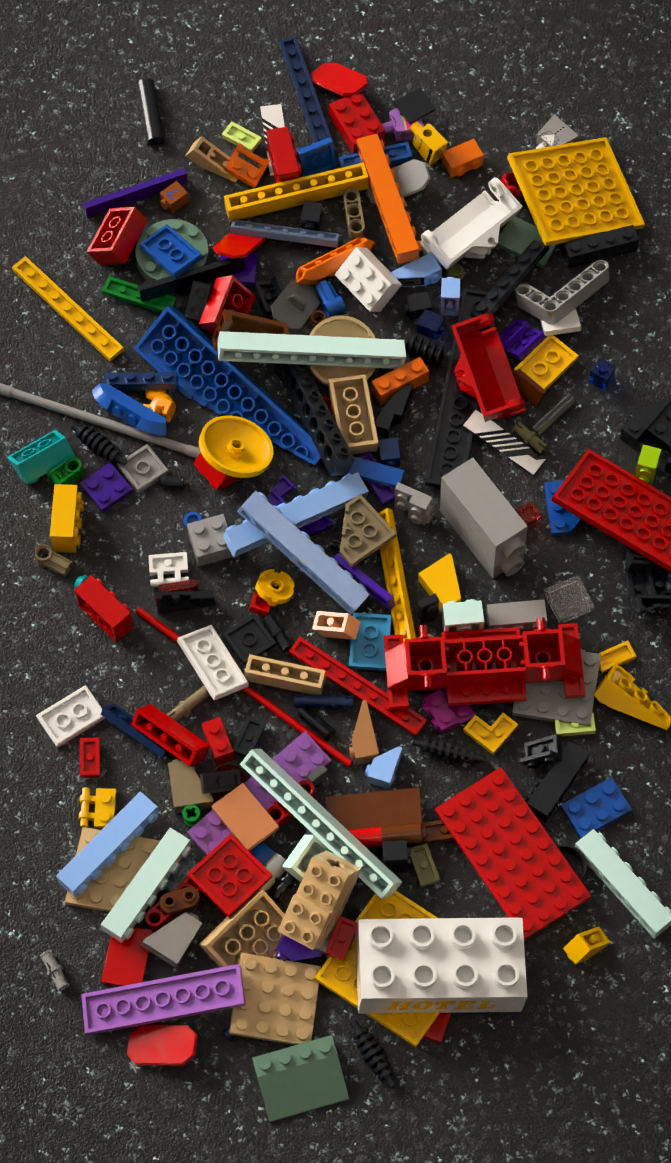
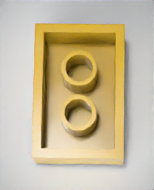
(66, 518)

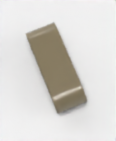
(350, 208)

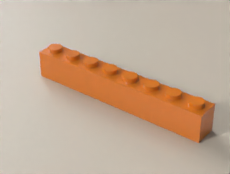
(388, 199)

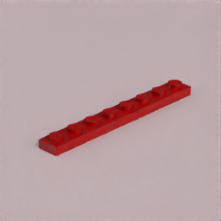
(356, 686)

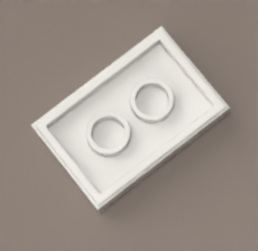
(71, 716)

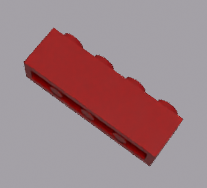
(170, 735)

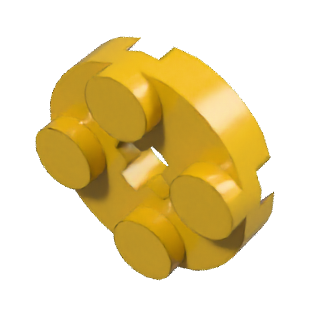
(270, 594)

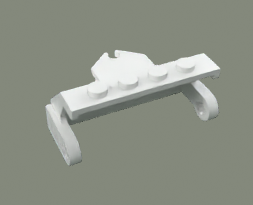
(473, 228)

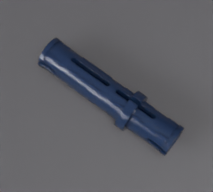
(324, 701)

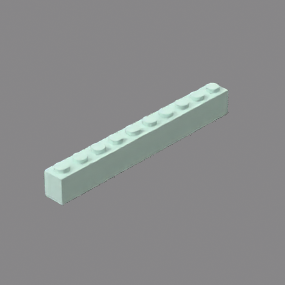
(311, 350)
(320, 822)

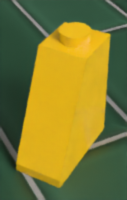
(442, 580)

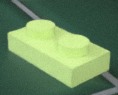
(236, 134)
(572, 729)

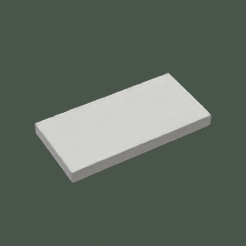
(212, 662)

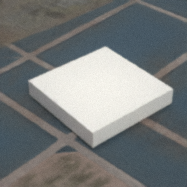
(568, 324)

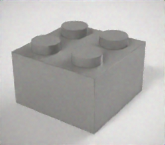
(208, 540)

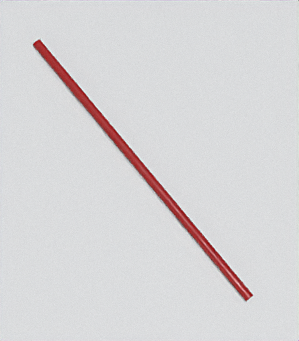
(258, 697)

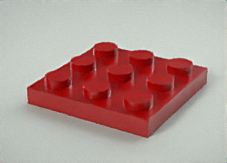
(229, 875)

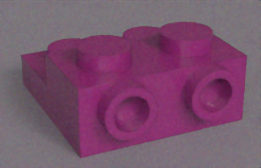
(445, 717)

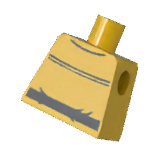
(428, 142)

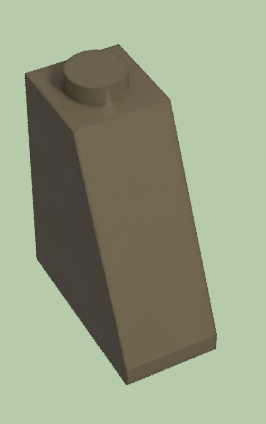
(187, 787)

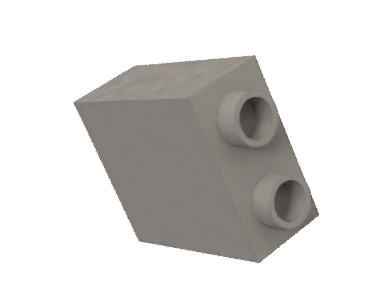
(483, 519)

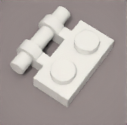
(168, 564)

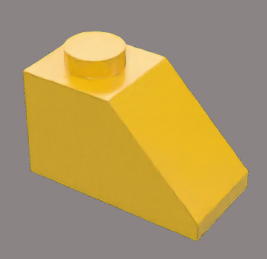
(586, 945)

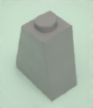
(173, 939)

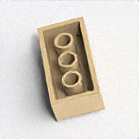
(354, 413)

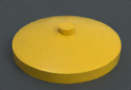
(236, 446)

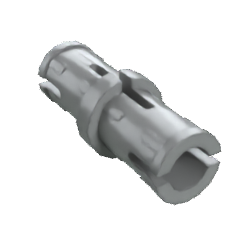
(54, 970)

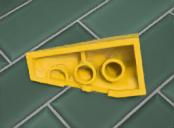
(623, 695)

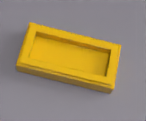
(618, 654)

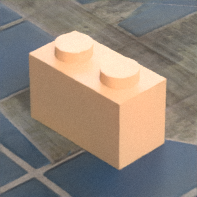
(336, 625)

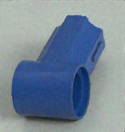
(331, 301)

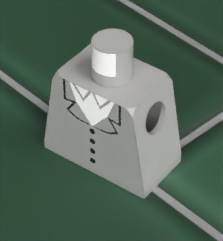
(555, 133)

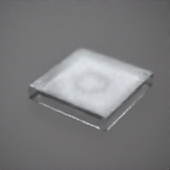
(569, 599)

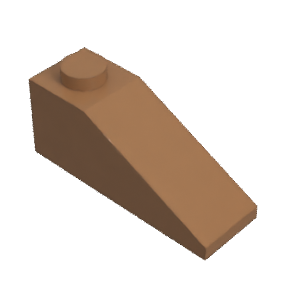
(363, 741)

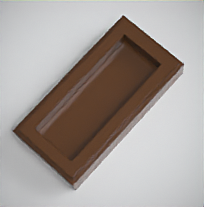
(529, 388)

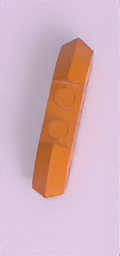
(328, 264)

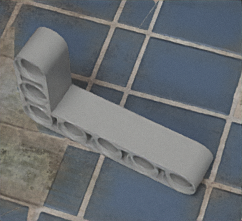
(565, 300)

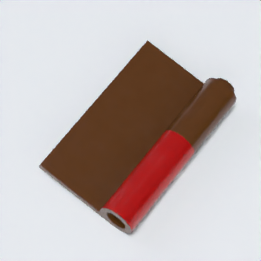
(380, 816)

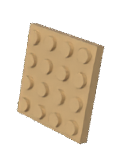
(114, 880)
(277, 999)

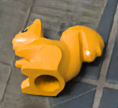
(161, 403)

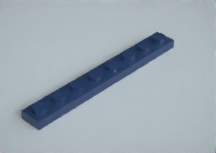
(304, 89)

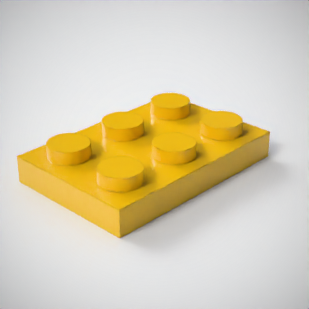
(548, 361)

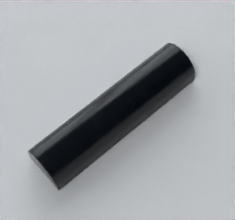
(150, 112)

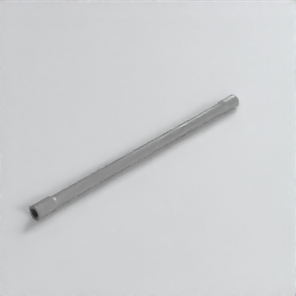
(9, 391)

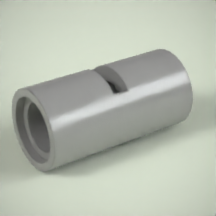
(274, 866)

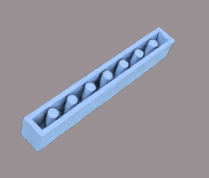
(301, 511)
(303, 552)

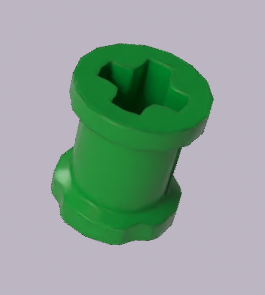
(190, 810)

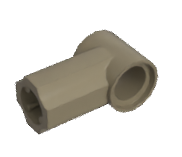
(54, 561)

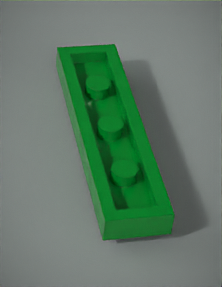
(129, 293)

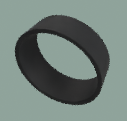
(564, 848)

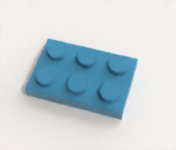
(368, 649)

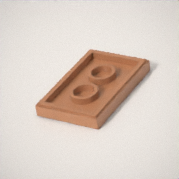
(245, 817)

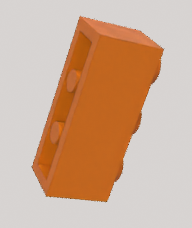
(389, 384)

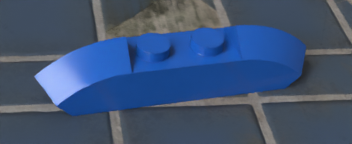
(130, 410)

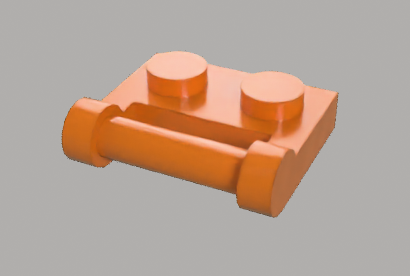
(242, 169)

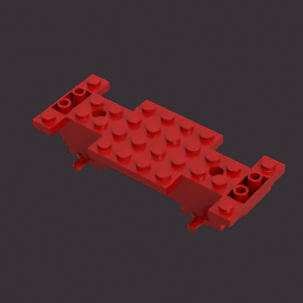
(483, 664)

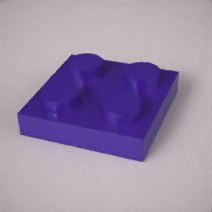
(106, 487)

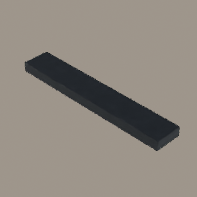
(185, 280)

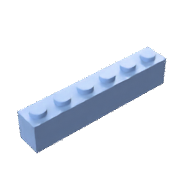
(107, 844)

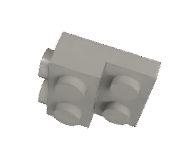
(415, 502)

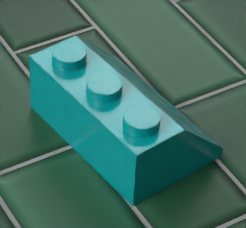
(40, 457)

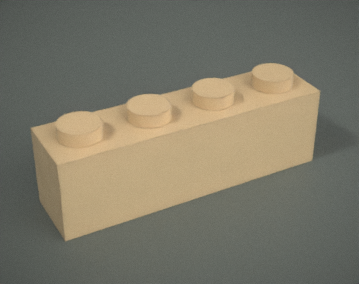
(285, 675)

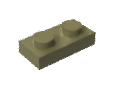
(424, 865)

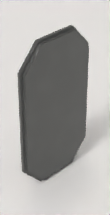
(295, 305)

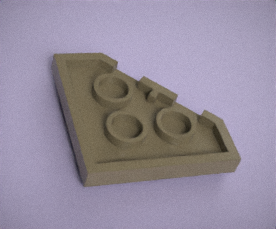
(362, 531)

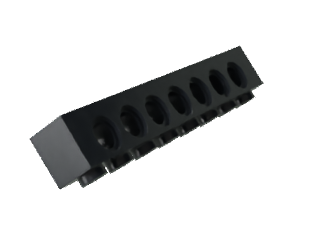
(316, 417)

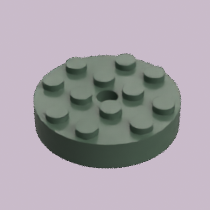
(149, 268)

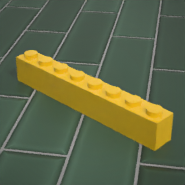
(295, 192)

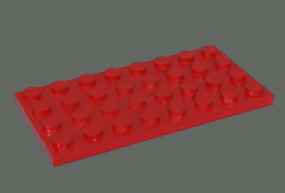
(619, 506)
(512, 852)

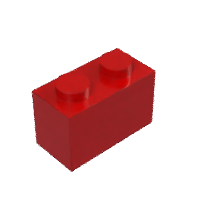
(218, 740)

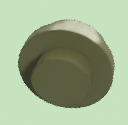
(456, 271)

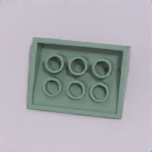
(300, 1078)

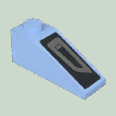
(419, 272)

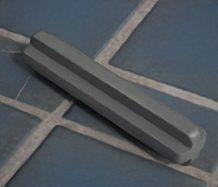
(553, 414)

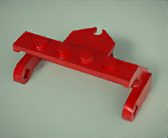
(485, 370)

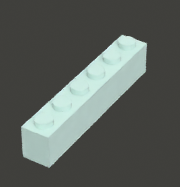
(624, 883)
(146, 885)

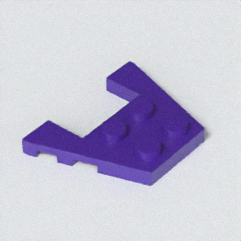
(281, 489)

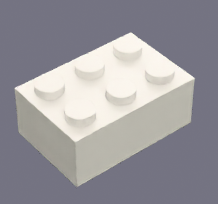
(368, 279)

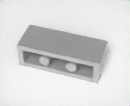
(516, 614)

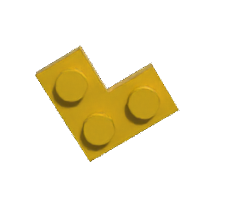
(490, 736)

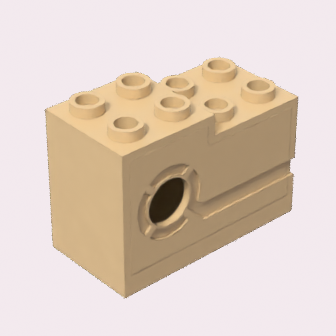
(319, 900)

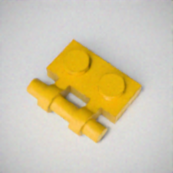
(104, 807)

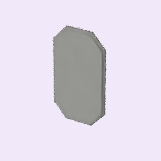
(411, 178)

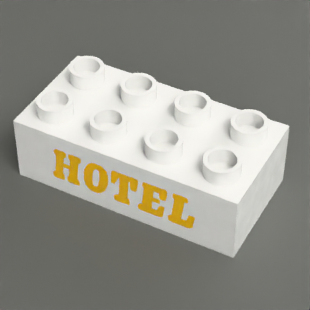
(440, 965)

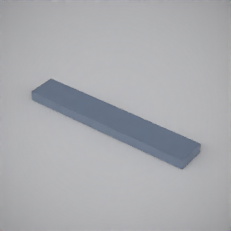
(285, 233)

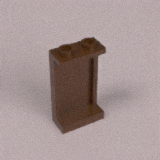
(241, 322)

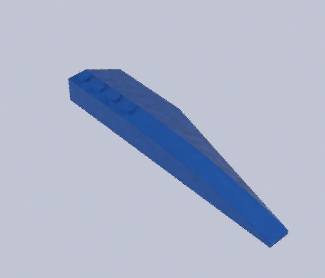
(222, 386)

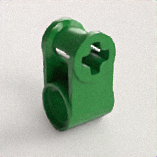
(64, 472)

